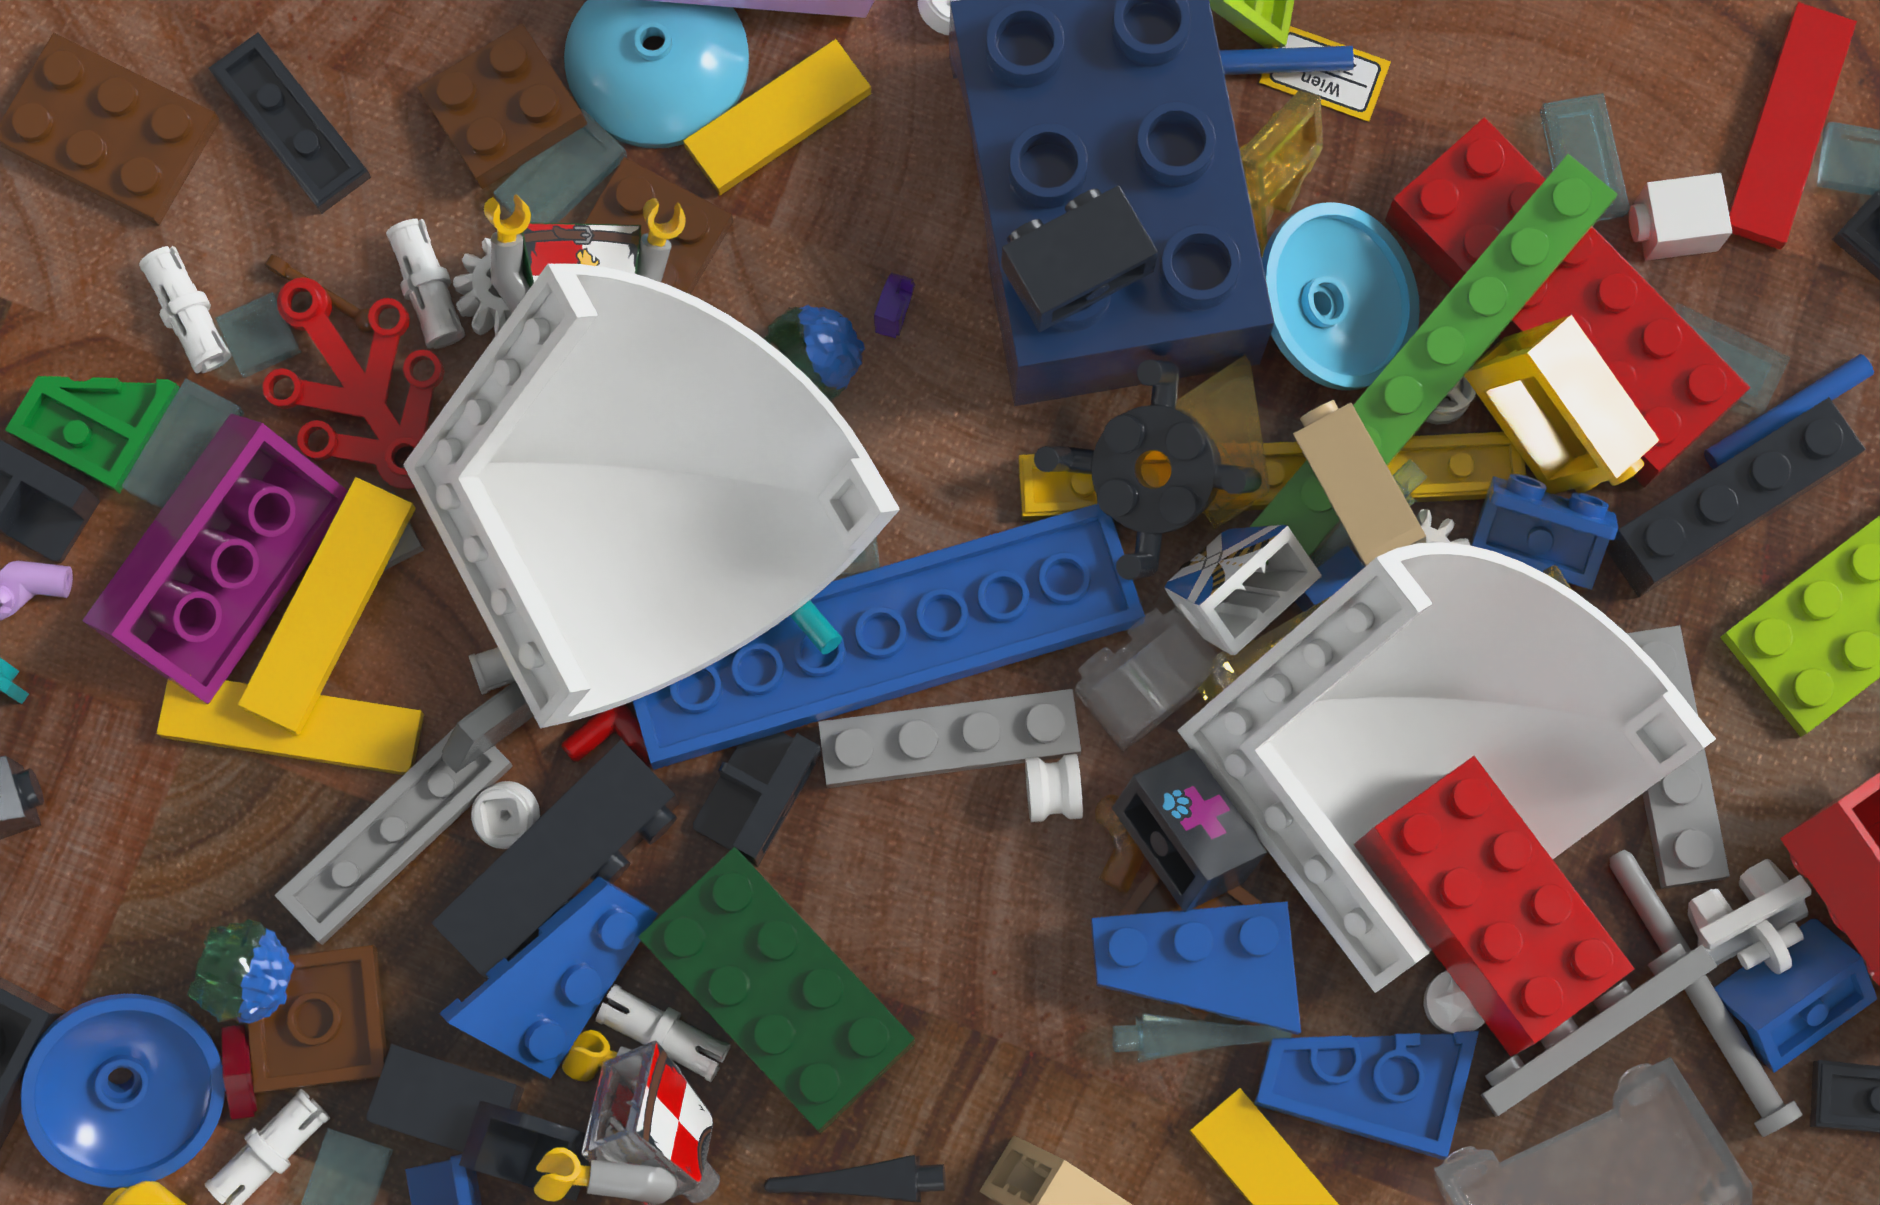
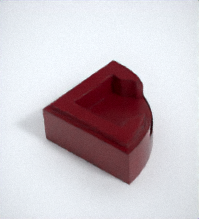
(237, 1072)

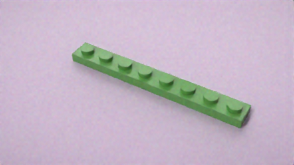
(1456, 334)

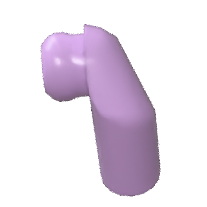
(26, 579)

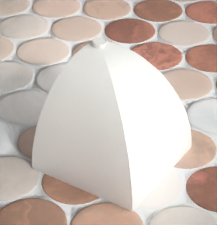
(638, 488)
(1402, 683)

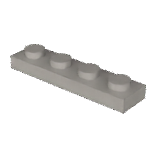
(949, 738)
(1682, 804)
(386, 839)
(1618, 1011)

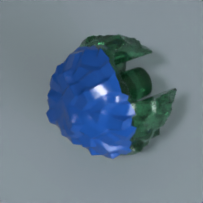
(819, 345)
(241, 973)

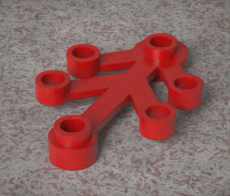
(363, 392)

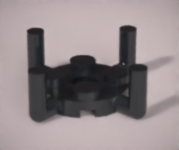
(1118, 474)

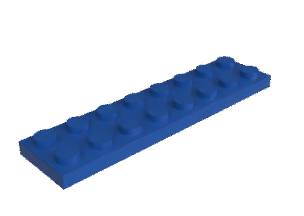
(905, 633)

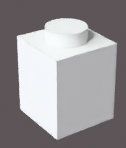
(1681, 217)

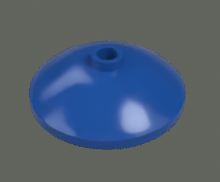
(129, 1129)

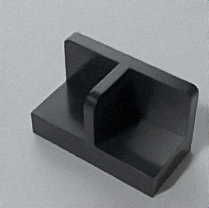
(41, 505)
(757, 793)
(434, 1097)
(514, 1143)

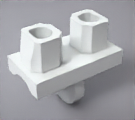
(1757, 929)

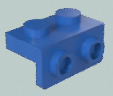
(1545, 528)

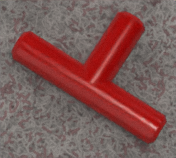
(600, 727)

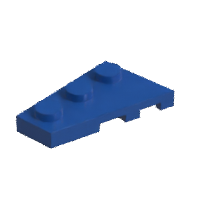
(1205, 959)
(555, 984)
(1376, 1087)

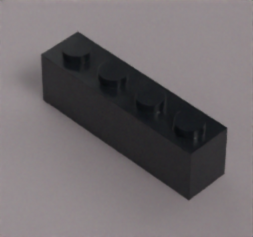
(1734, 497)
(559, 857)

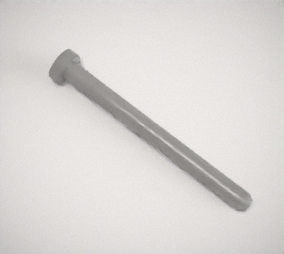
(1706, 1000)

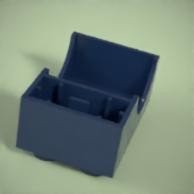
(1103, 100)

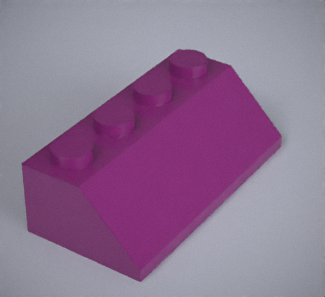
(218, 557)

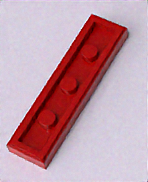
(1790, 125)

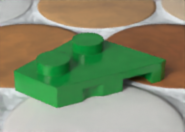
(92, 423)

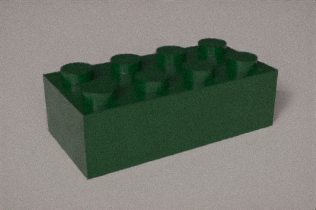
(777, 990)

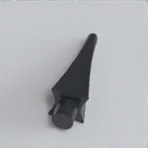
(889, 1179)

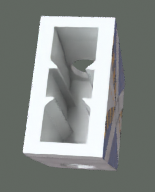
(1233, 592)

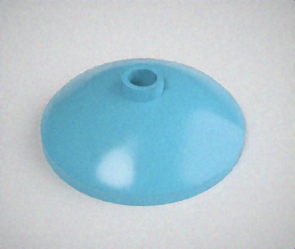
(659, 93)
(1359, 289)

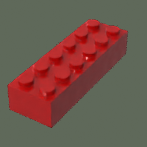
(1653, 353)

